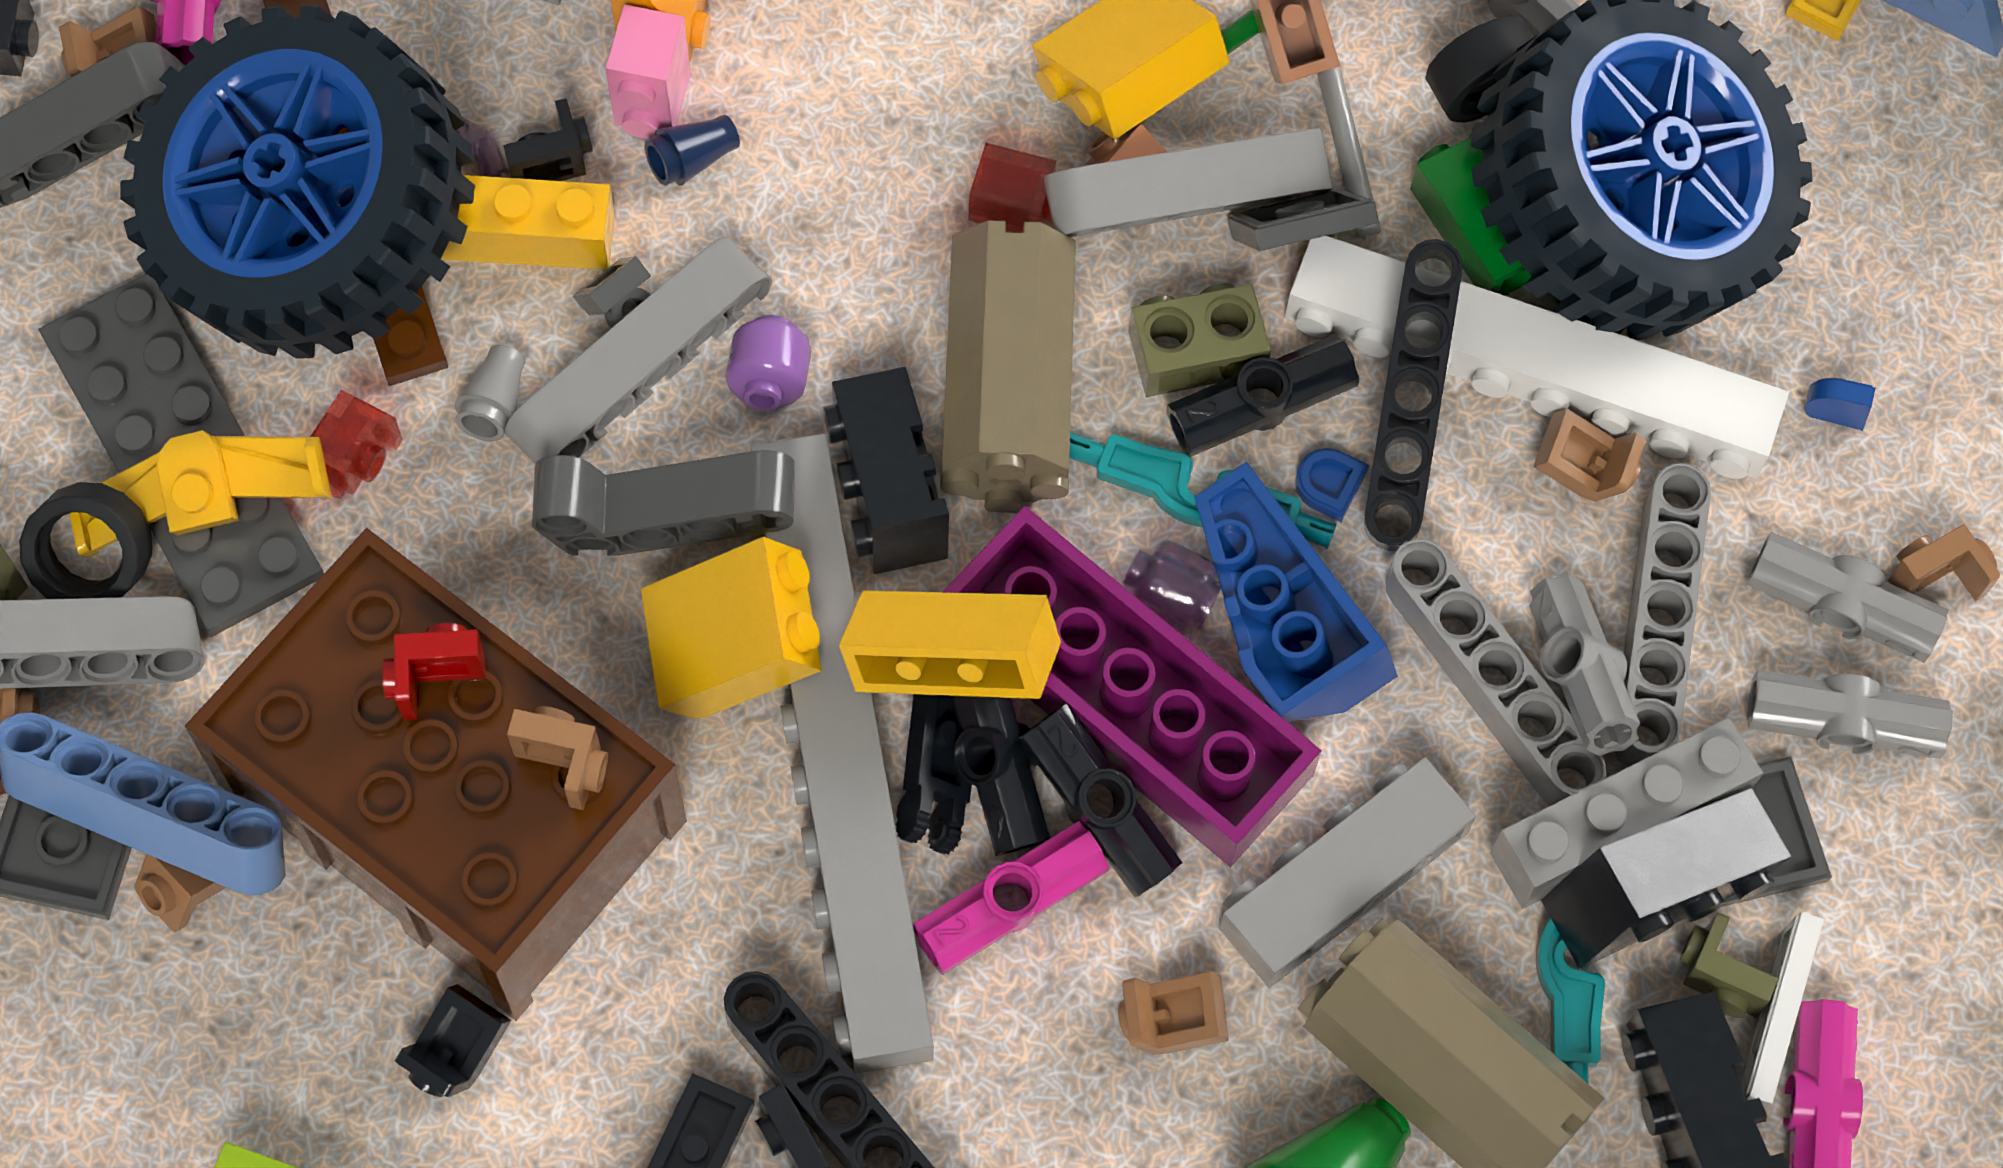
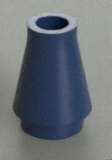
(689, 148)

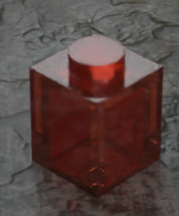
(1010, 188)

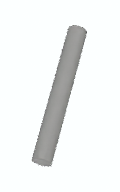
(1346, 139)

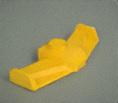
(201, 476)

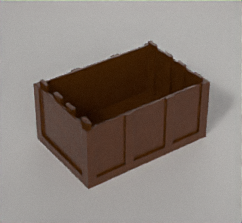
(434, 807)

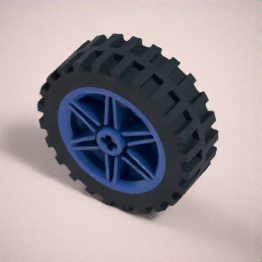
(1682, 141)
(251, 162)

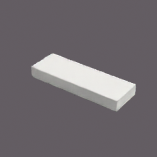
(1780, 1014)

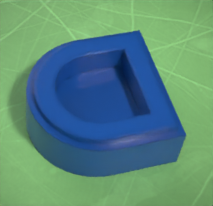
(1840, 402)
(1329, 481)

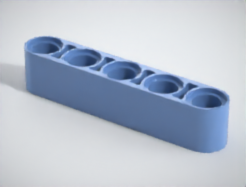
(142, 803)

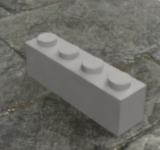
(1673, 782)
(1345, 871)

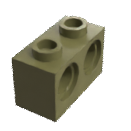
(1203, 353)

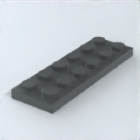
(149, 385)

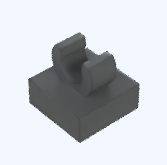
(612, 288)

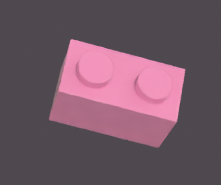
(648, 70)

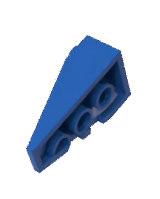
(1290, 616)

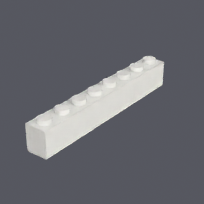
(1547, 360)

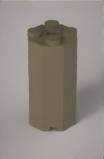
(1009, 365)
(1446, 1053)

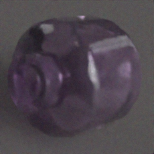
(1174, 584)

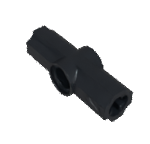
(1295, 379)
(1001, 770)
(1128, 834)

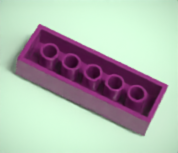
(1149, 694)

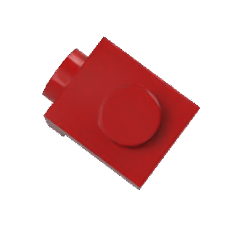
(439, 654)

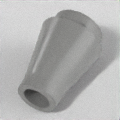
(491, 395)

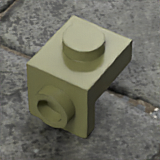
(1736, 984)

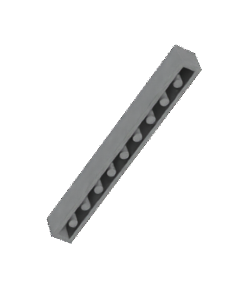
(849, 800)

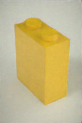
(1129, 59)
(731, 628)

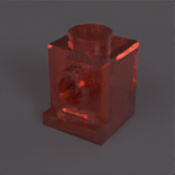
(354, 442)

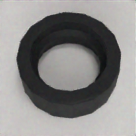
(1468, 63)
(102, 502)

